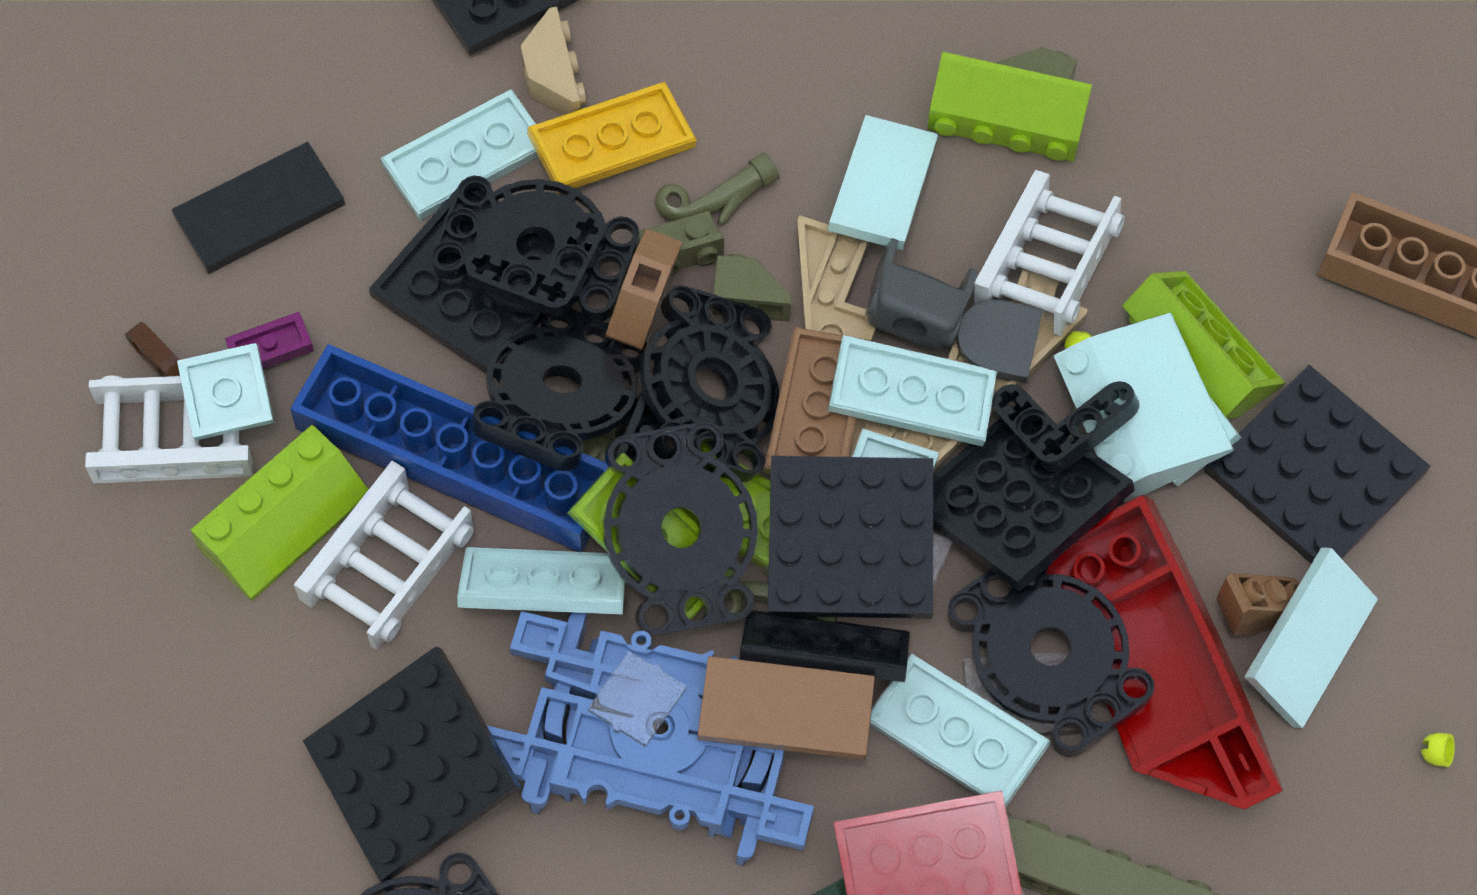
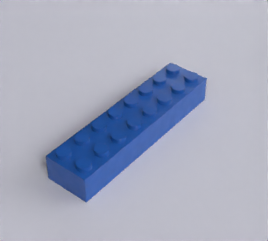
(432, 437)

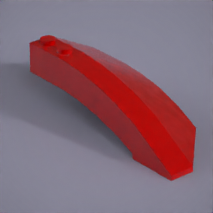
(1198, 719)

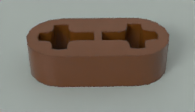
(153, 350)

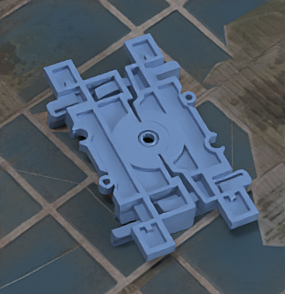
(668, 774)

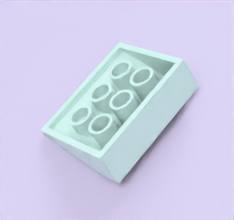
(1175, 416)

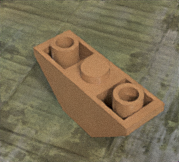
(643, 289)
(1254, 601)

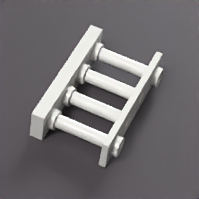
(1024, 226)
(150, 461)
(368, 520)

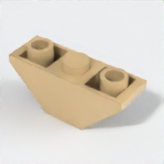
(550, 66)

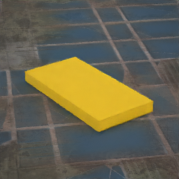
(612, 136)

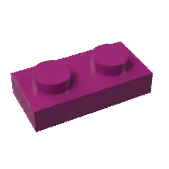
(276, 340)

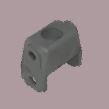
(916, 303)

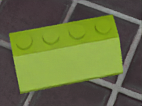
(1008, 107)
(1225, 359)
(280, 513)

